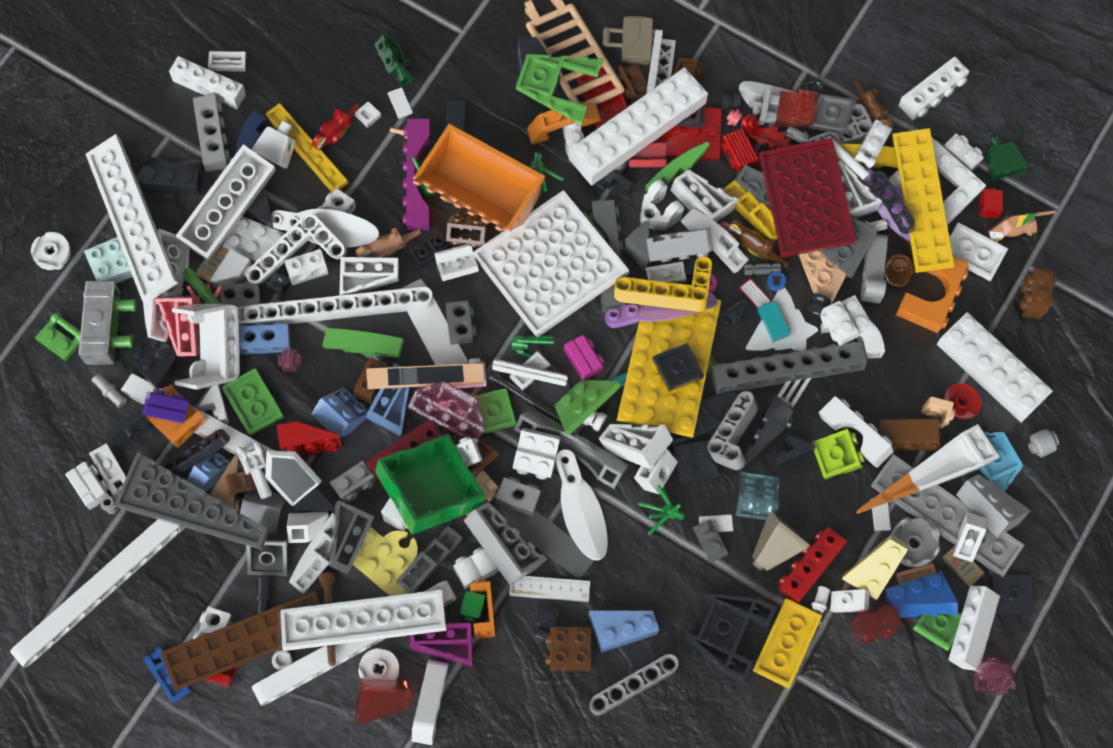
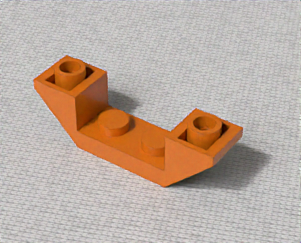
(552, 121)

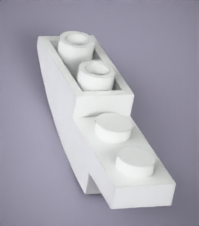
(723, 243)

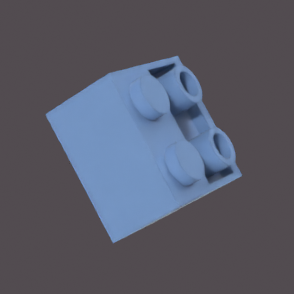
(340, 412)

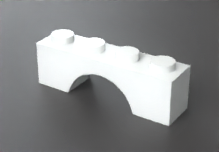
(874, 447)

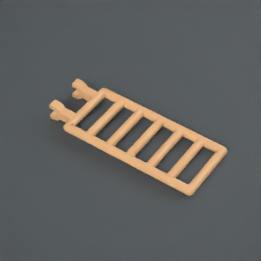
(586, 34)

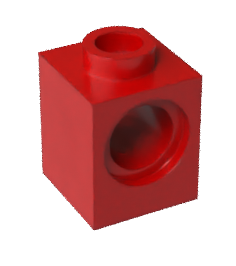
(991, 203)

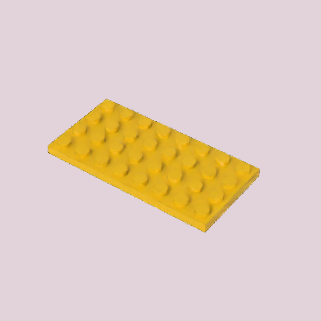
(645, 394)

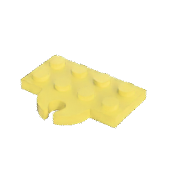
(384, 560)

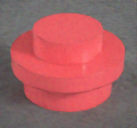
(733, 117)

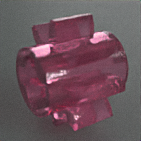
(289, 360)

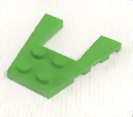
(540, 78)

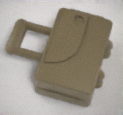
(636, 39)

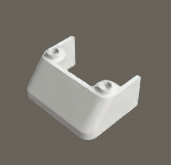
(217, 345)

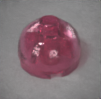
(994, 677)

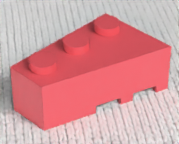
(183, 333)

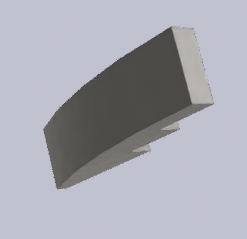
(429, 560)

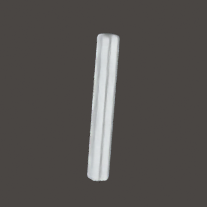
(529, 372)

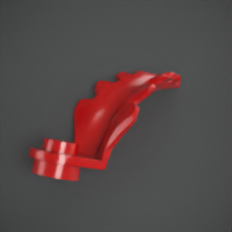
(764, 135)

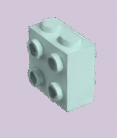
(109, 262)

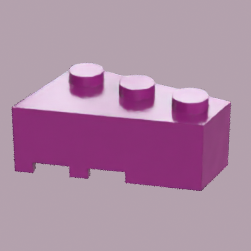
(452, 644)

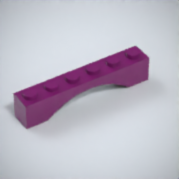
(417, 211)

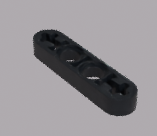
(895, 200)
(198, 452)

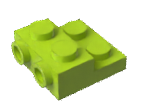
(838, 454)

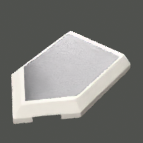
(290, 475)

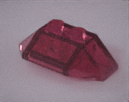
(450, 408)

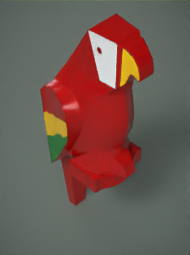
(334, 129)

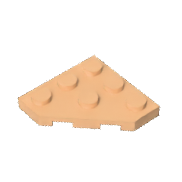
(822, 274)

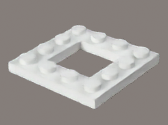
(968, 184)

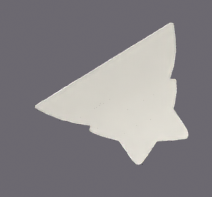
(795, 322)

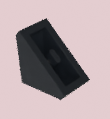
(260, 209)
(314, 502)

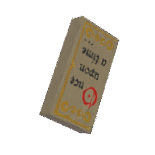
(208, 268)
(965, 569)

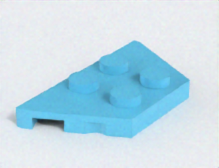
(1006, 467)

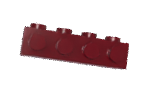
(423, 433)

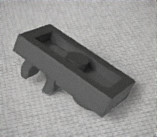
(710, 541)

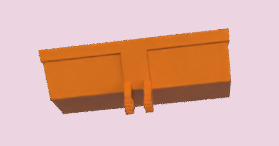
(480, 179)

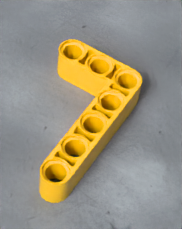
(666, 294)

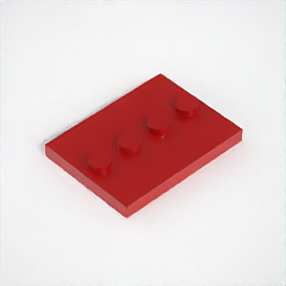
(682, 139)

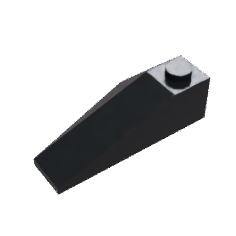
(773, 424)

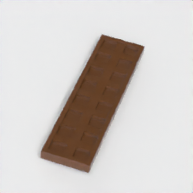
(229, 645)

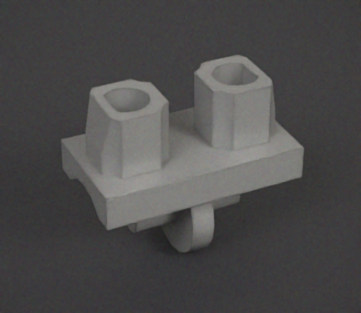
(768, 99)

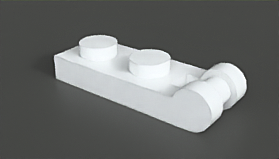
(873, 143)
(108, 468)

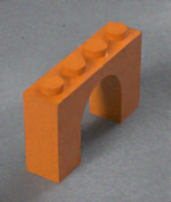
(933, 314)

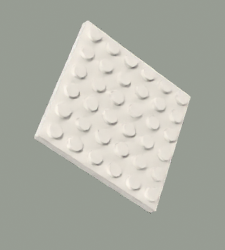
(550, 264)

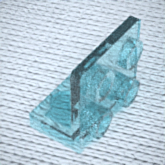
(757, 496)

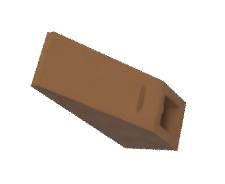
(221, 490)

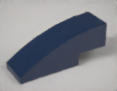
(251, 130)

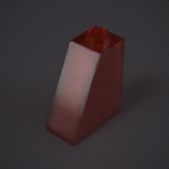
(381, 698)

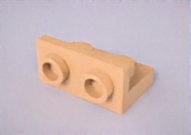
(939, 408)

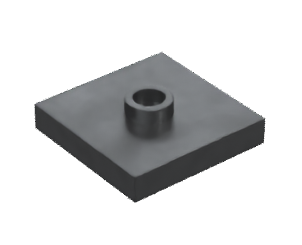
(833, 113)

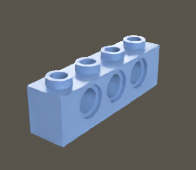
(260, 345)

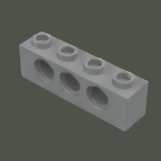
(210, 106)

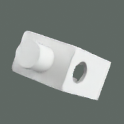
(275, 145)

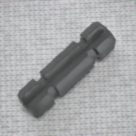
(762, 268)

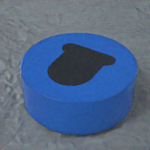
(776, 281)

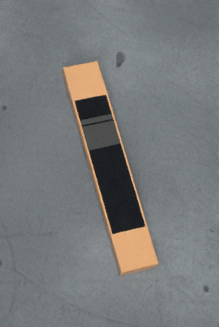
(424, 375)

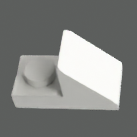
(215, 400)

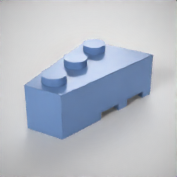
(389, 408)
(621, 627)

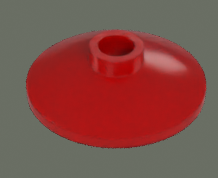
(967, 397)

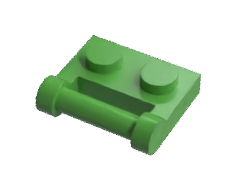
(56, 340)

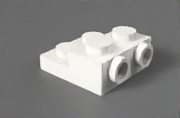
(963, 152)
(846, 320)
(536, 453)

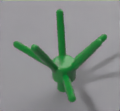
(537, 165)
(669, 510)

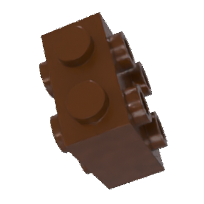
(466, 229)
(1037, 293)
(569, 649)

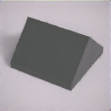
(636, 245)
(265, 511)
(271, 560)

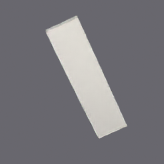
(314, 558)

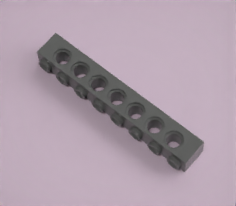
(853, 350)

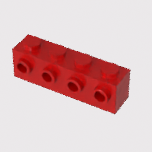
(812, 565)

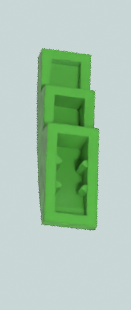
(680, 164)
(363, 342)

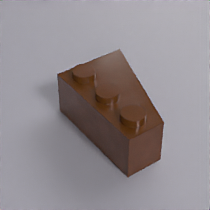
(913, 434)

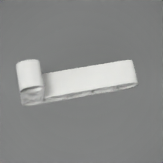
(293, 246)

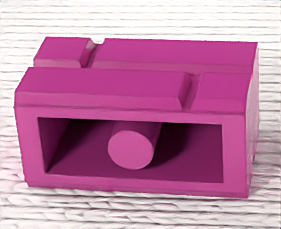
(583, 357)

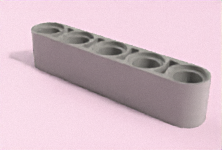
(640, 677)

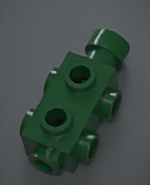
(393, 58)

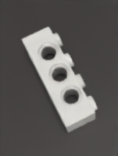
(207, 82)

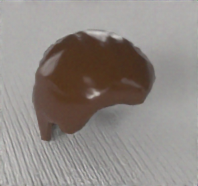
(898, 270)

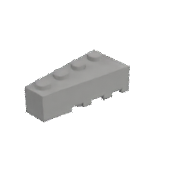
(503, 544)

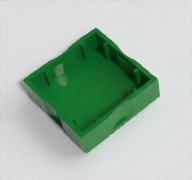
(429, 484)

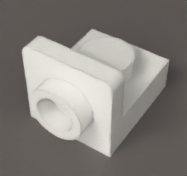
(469, 451)

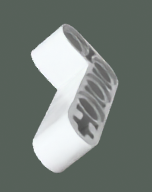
(429, 702)

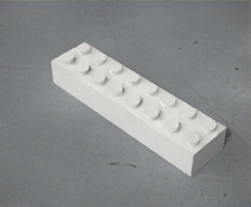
(637, 126)

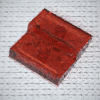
(796, 108)

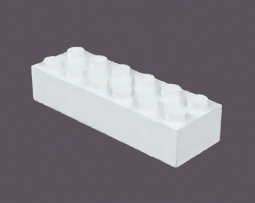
(226, 202)
(994, 367)

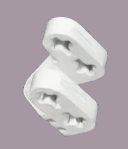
(672, 213)

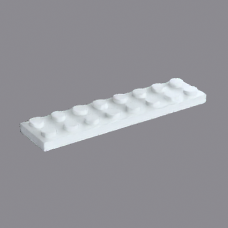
(362, 620)

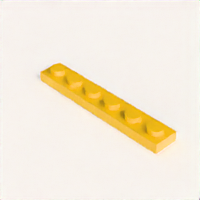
(314, 158)

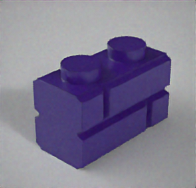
(164, 406)

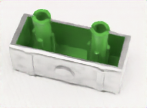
(100, 323)

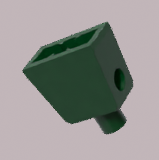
(1004, 160)

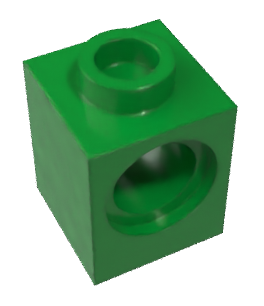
(472, 607)

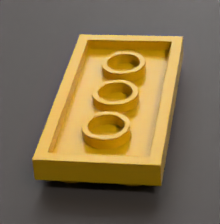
(787, 643)

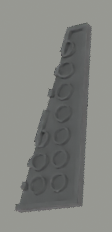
(846, 257)
(167, 497)

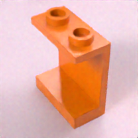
(176, 431)
(485, 629)

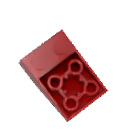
(307, 439)

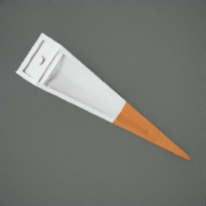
(958, 457)

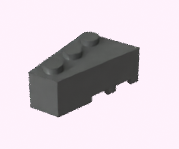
(348, 534)

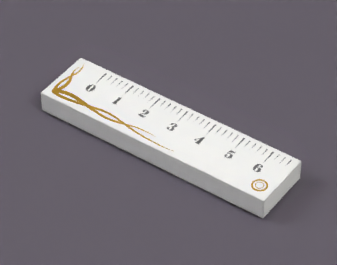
(551, 588)

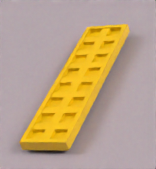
(923, 200)

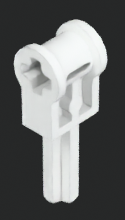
(253, 463)

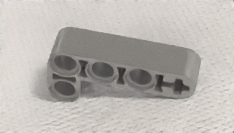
(852, 130)
(873, 280)
(745, 409)

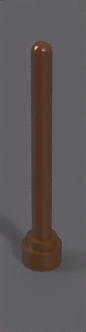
(326, 581)

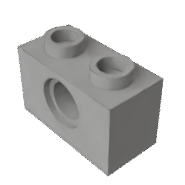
(525, 505)

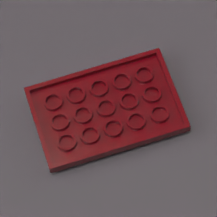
(807, 198)

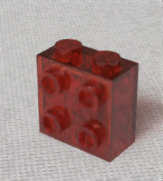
(872, 625)

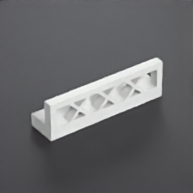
(658, 41)

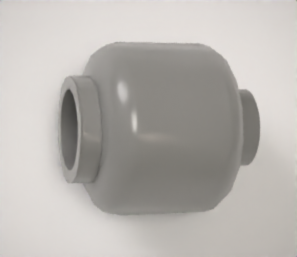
(1043, 443)

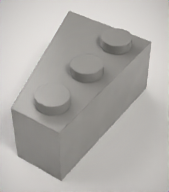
(995, 505)

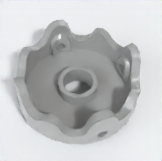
(925, 535)

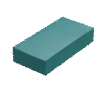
(773, 321)

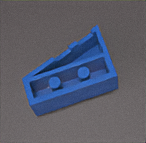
(923, 597)

